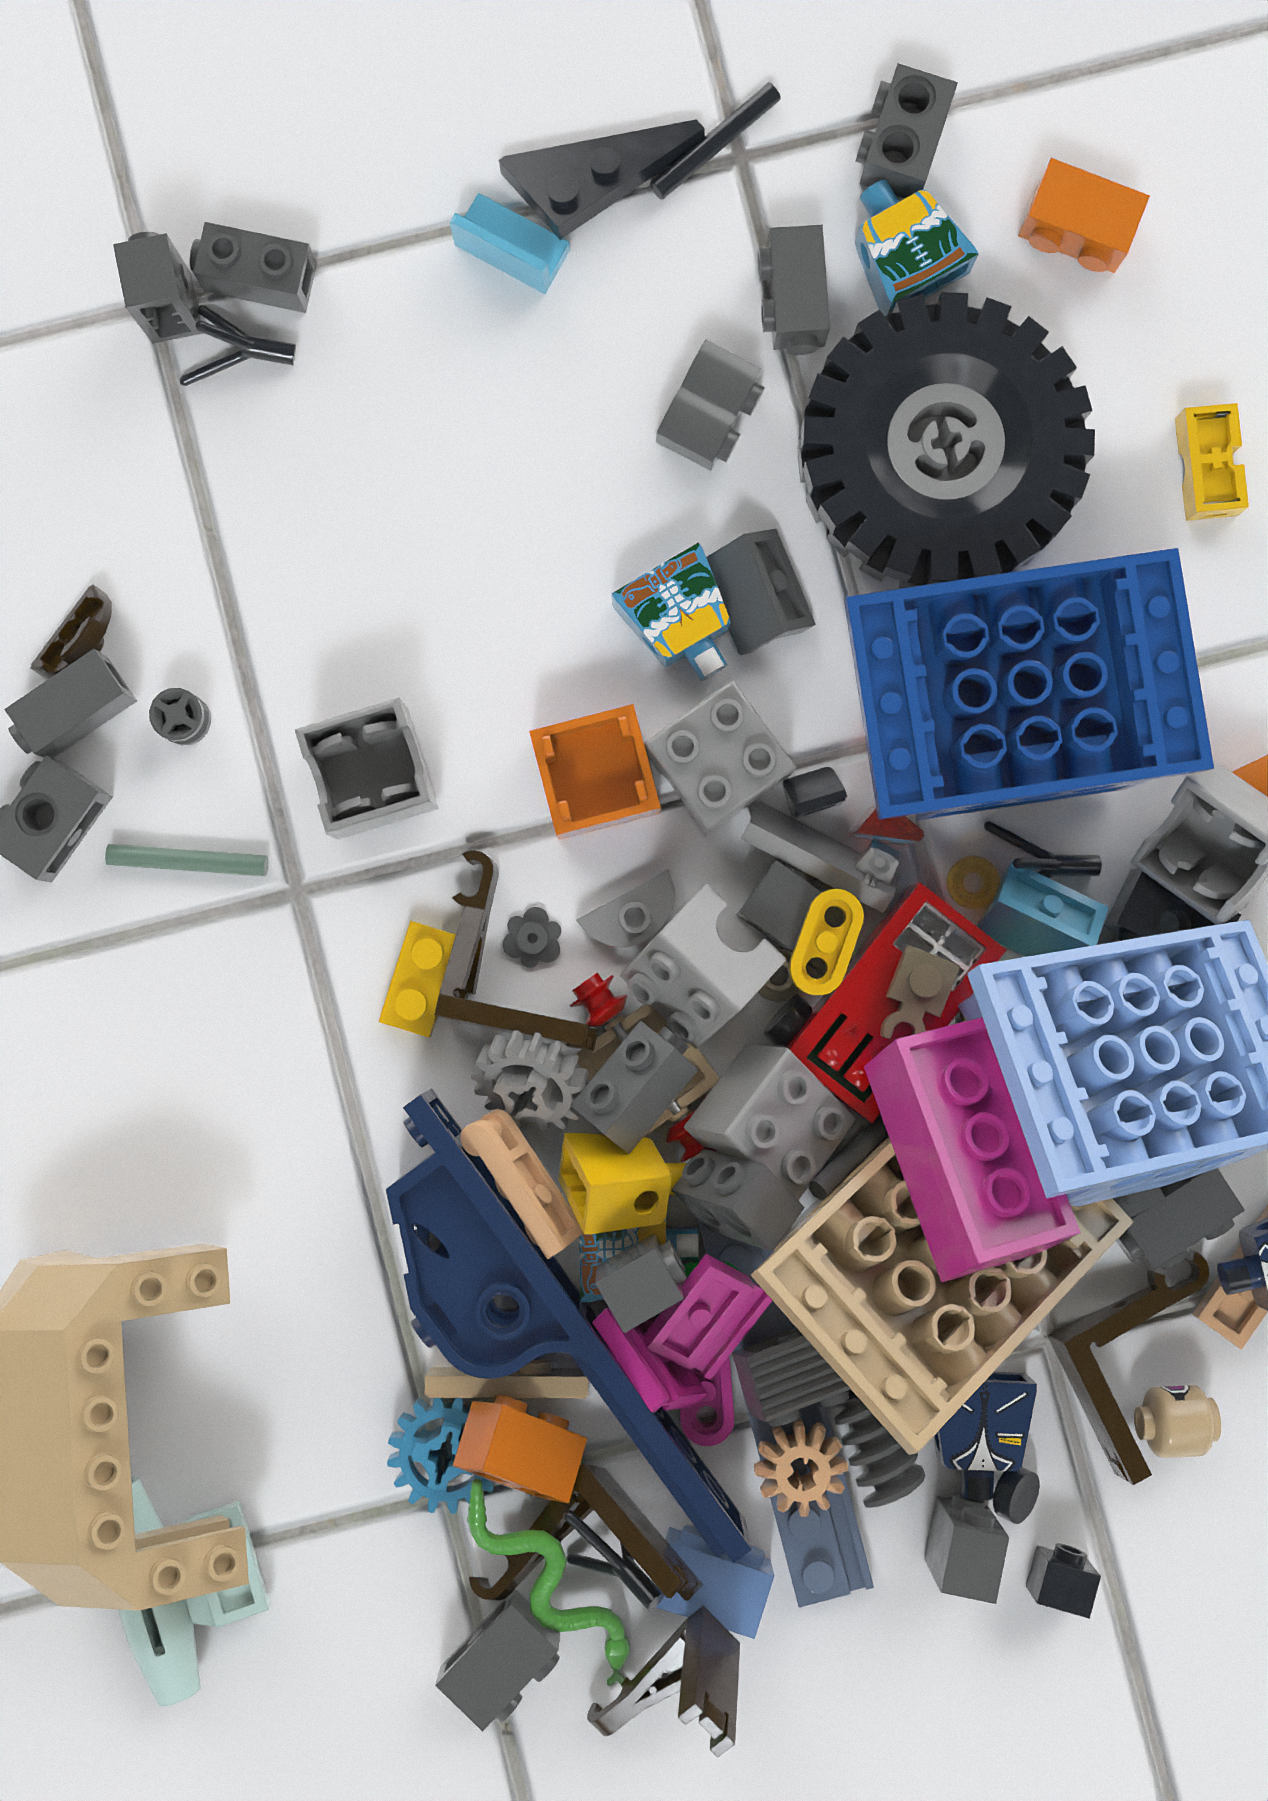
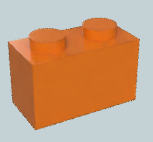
(1083, 216)
(520, 1450)

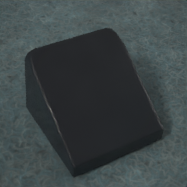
(813, 792)

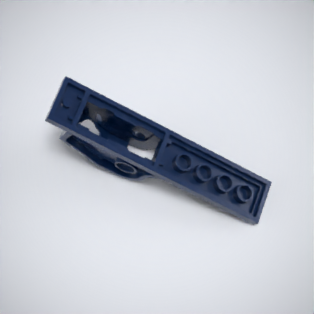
(490, 1255)

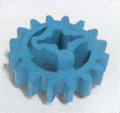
(425, 1448)

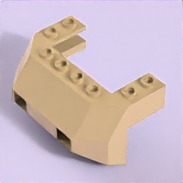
(68, 1436)

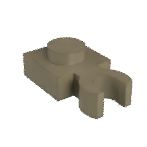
(921, 987)

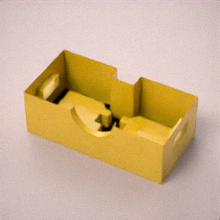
(1208, 462)

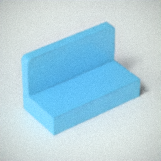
(510, 242)
(1041, 915)

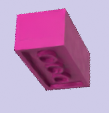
(964, 1151)

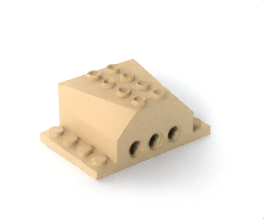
(875, 1309)

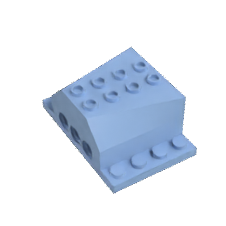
(1133, 1057)

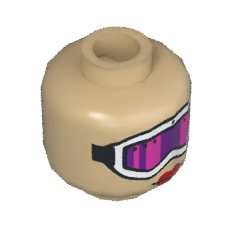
(1178, 1421)

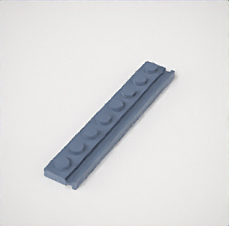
(825, 1546)

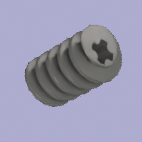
(888, 1464)

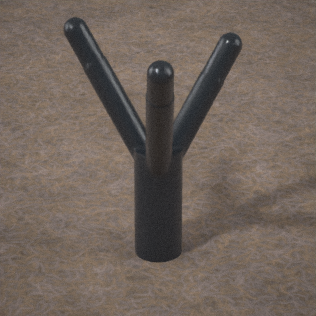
(251, 347)
(1048, 863)
(617, 1566)

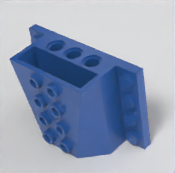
(1028, 686)

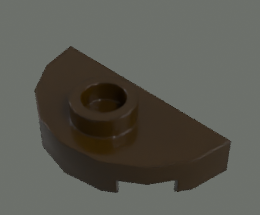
(77, 634)

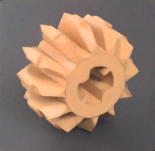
(822, 1465)

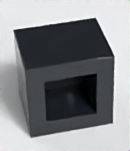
(1063, 1580)

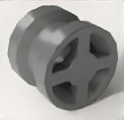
(170, 710)

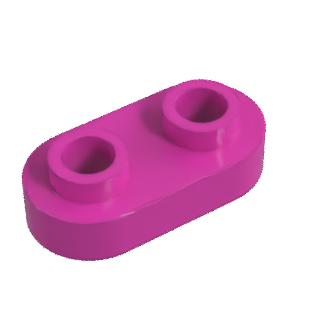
(718, 1397)

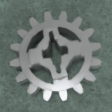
(529, 1080)

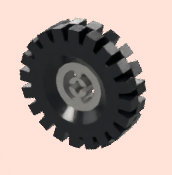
(1000, 402)

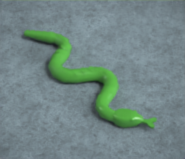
(566, 1620)

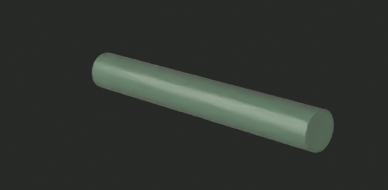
(186, 860)

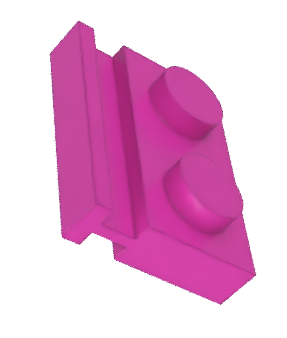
(710, 1319)
(654, 1377)

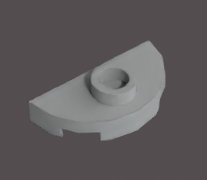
(633, 915)

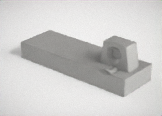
(865, 875)

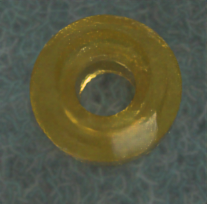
(989, 882)

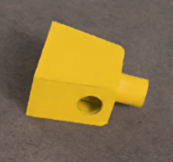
(613, 1187)

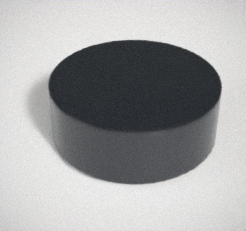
(788, 1020)
(1016, 1495)

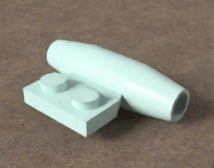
(164, 1635)

